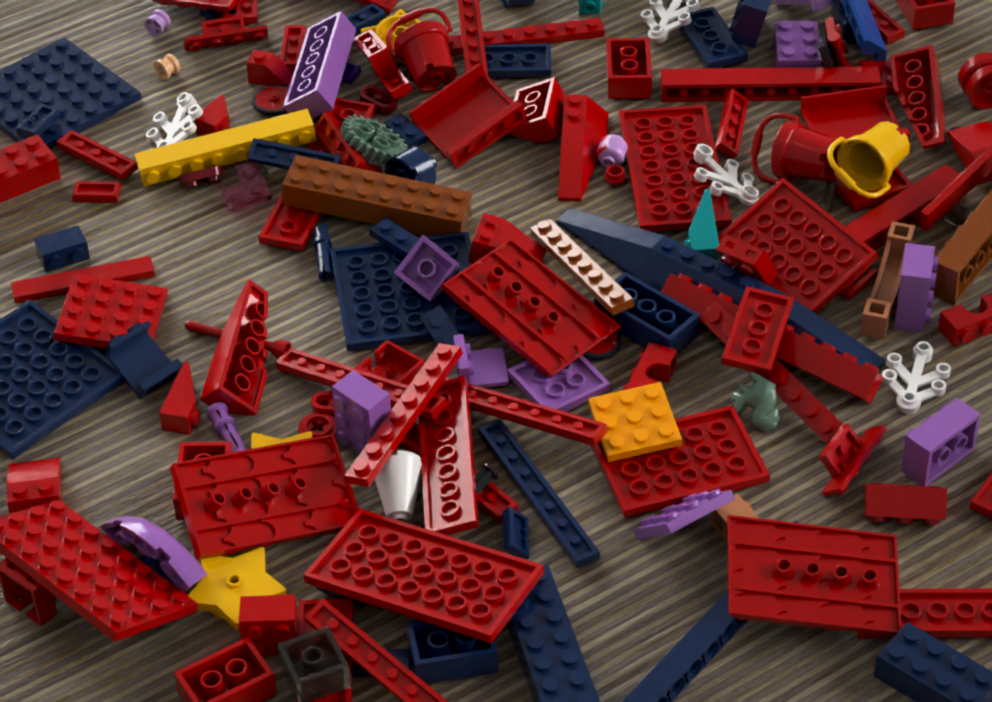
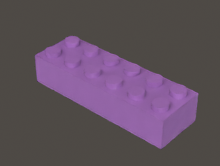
(320, 66)

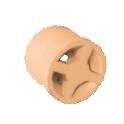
(167, 66)

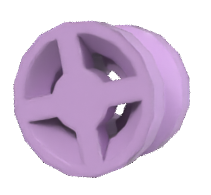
(157, 22)

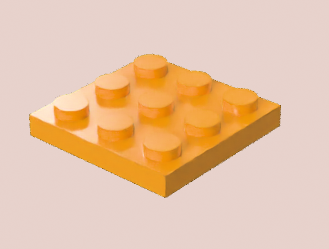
(636, 421)

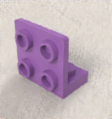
(481, 367)

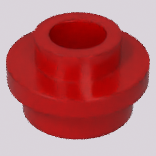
(615, 174)

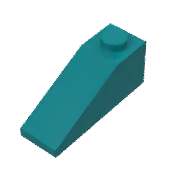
(703, 231)

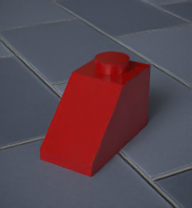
(267, 69)
(214, 117)

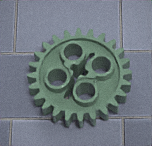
(372, 138)

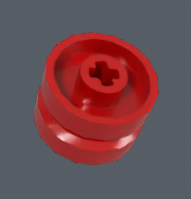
(976, 80)

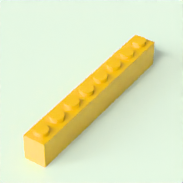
(222, 147)

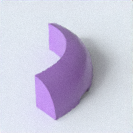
(158, 544)

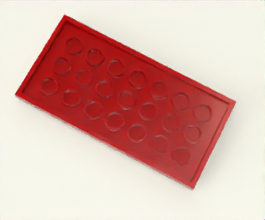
(664, 166)
(90, 571)
(425, 575)

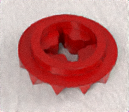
(319, 421)

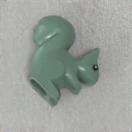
(762, 398)

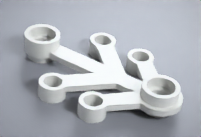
(659, 32)
(186, 104)
(743, 189)
(910, 400)

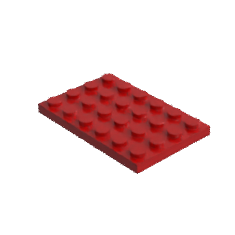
(804, 243)
(712, 456)

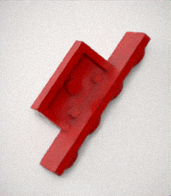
(223, 32)
(846, 455)

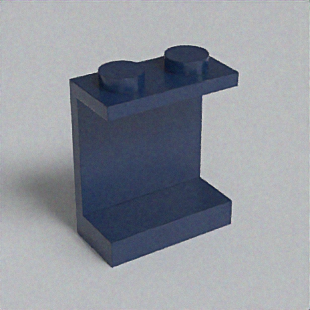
(141, 360)

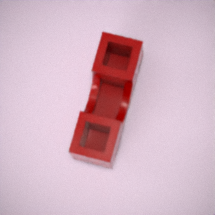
(964, 326)
(654, 365)

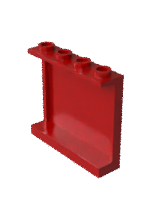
(848, 112)
(467, 116)

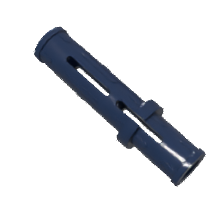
(322, 245)

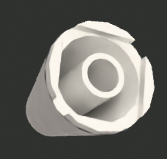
(399, 485)

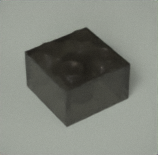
(314, 665)

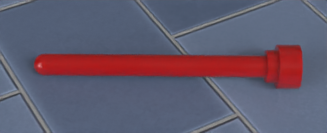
(276, 348)

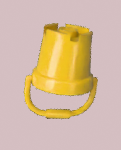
(869, 158)

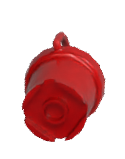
(424, 49)
(795, 152)

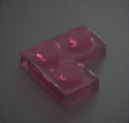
(251, 189)

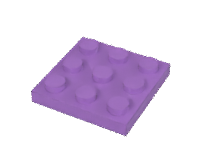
(564, 390)
(680, 515)

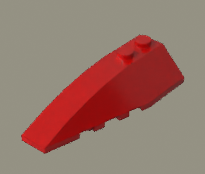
(920, 91)
(582, 131)
(238, 362)

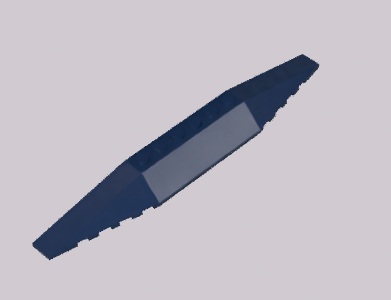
(655, 256)

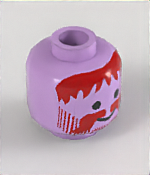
(612, 150)

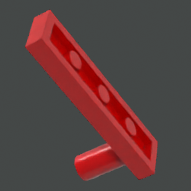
(328, 131)

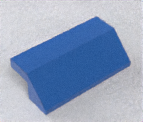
(865, 29)

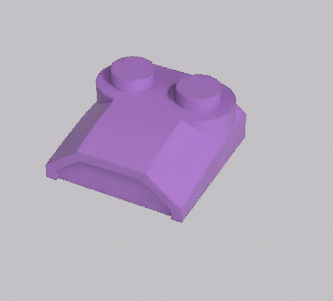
(427, 268)

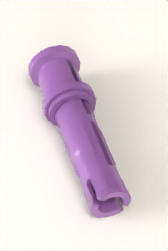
(220, 429)

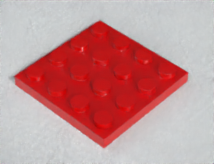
(105, 308)

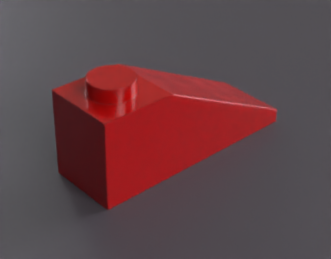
(180, 409)

